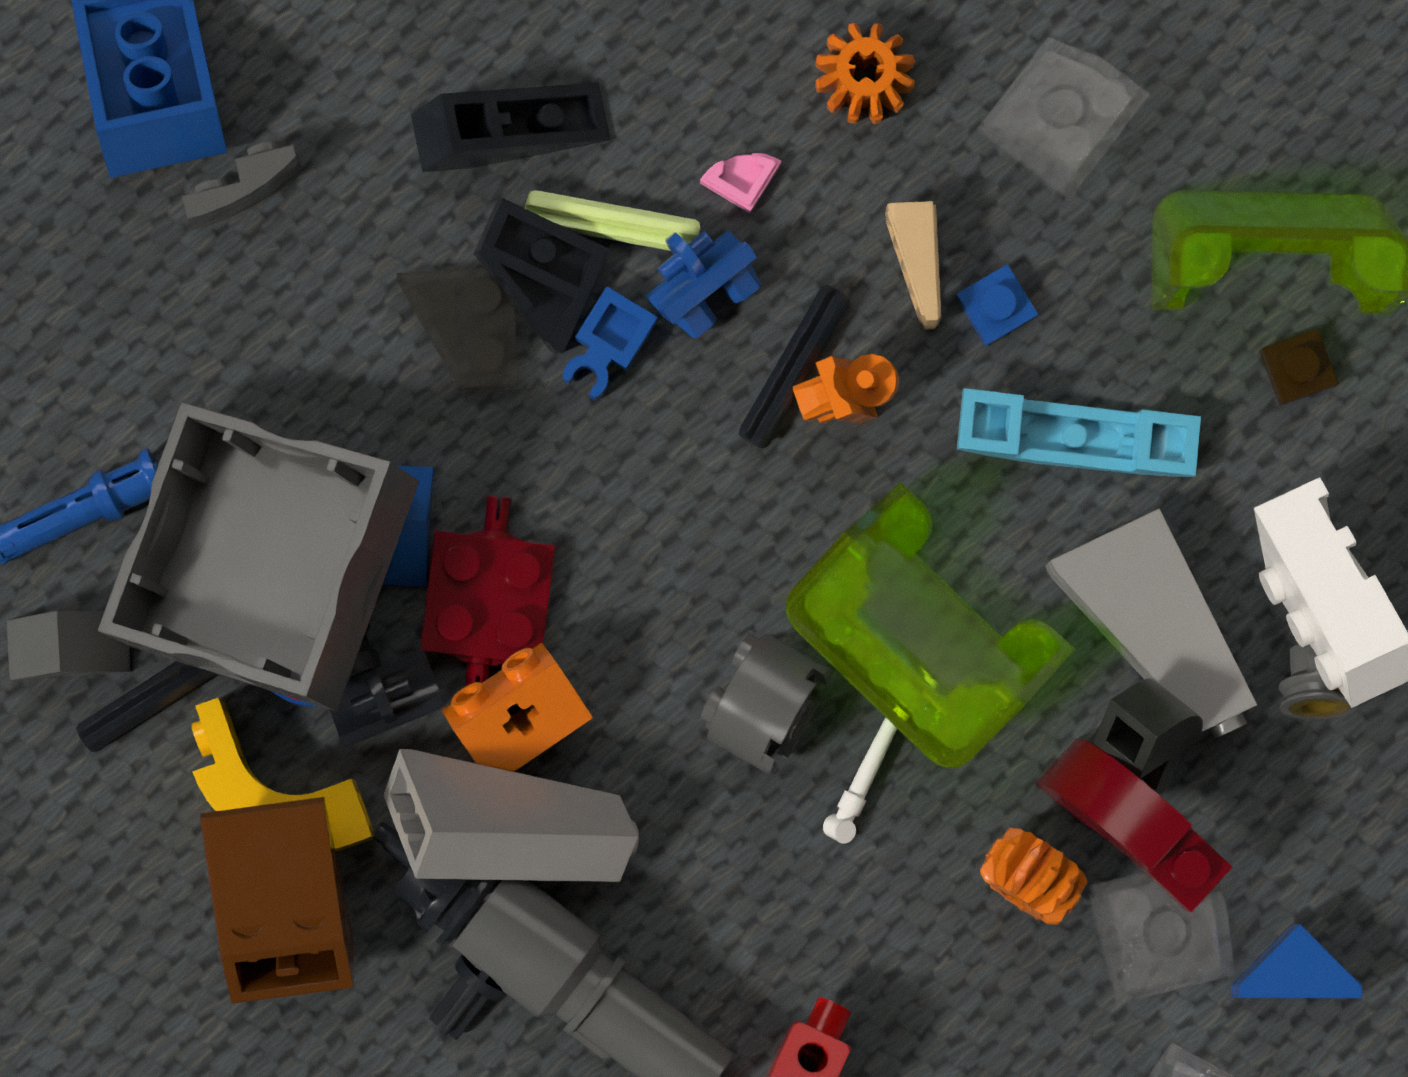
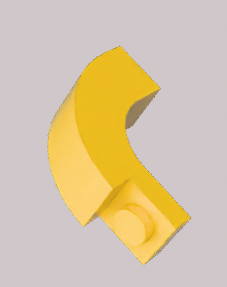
(233, 785)

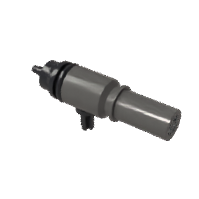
(551, 964)

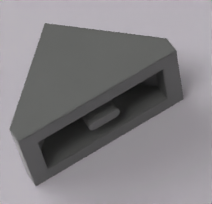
(63, 646)

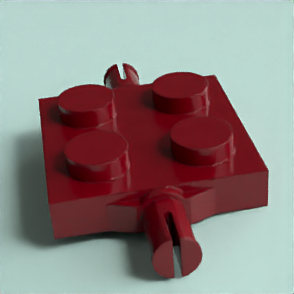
(486, 594)

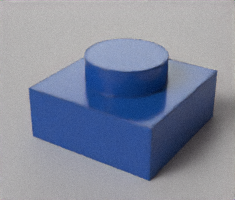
(996, 305)

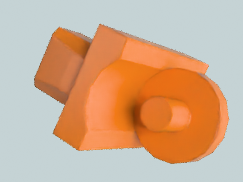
(847, 389)

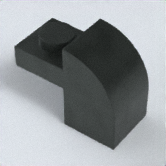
(1148, 732)

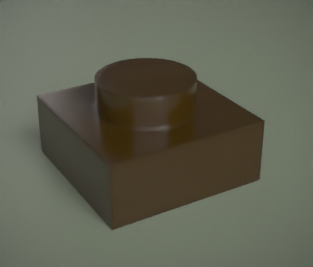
(1298, 367)

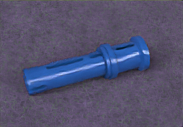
(103, 497)

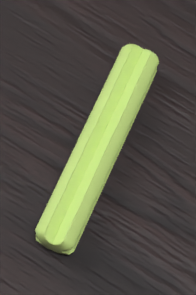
(611, 220)

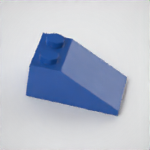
(148, 83)

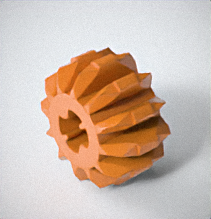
(866, 93)
(1033, 876)

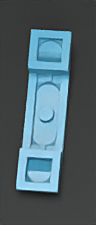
(1078, 435)

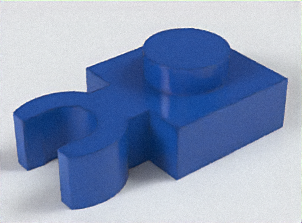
(612, 335)

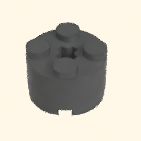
(765, 702)

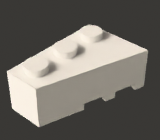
(1329, 596)

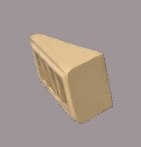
(916, 246)

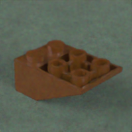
(278, 900)

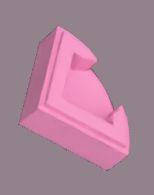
(742, 178)

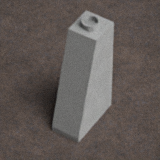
(1155, 615)
(504, 824)

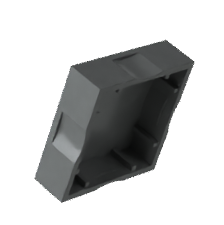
(259, 556)

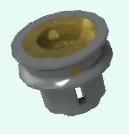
(1306, 692)

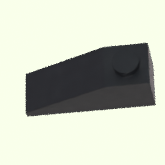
(507, 125)

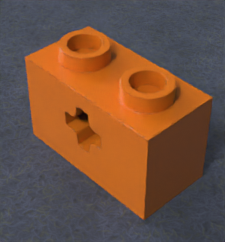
(546, 713)

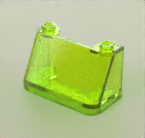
(1203, 227)
(914, 640)

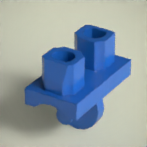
(696, 273)

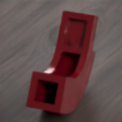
(1136, 821)

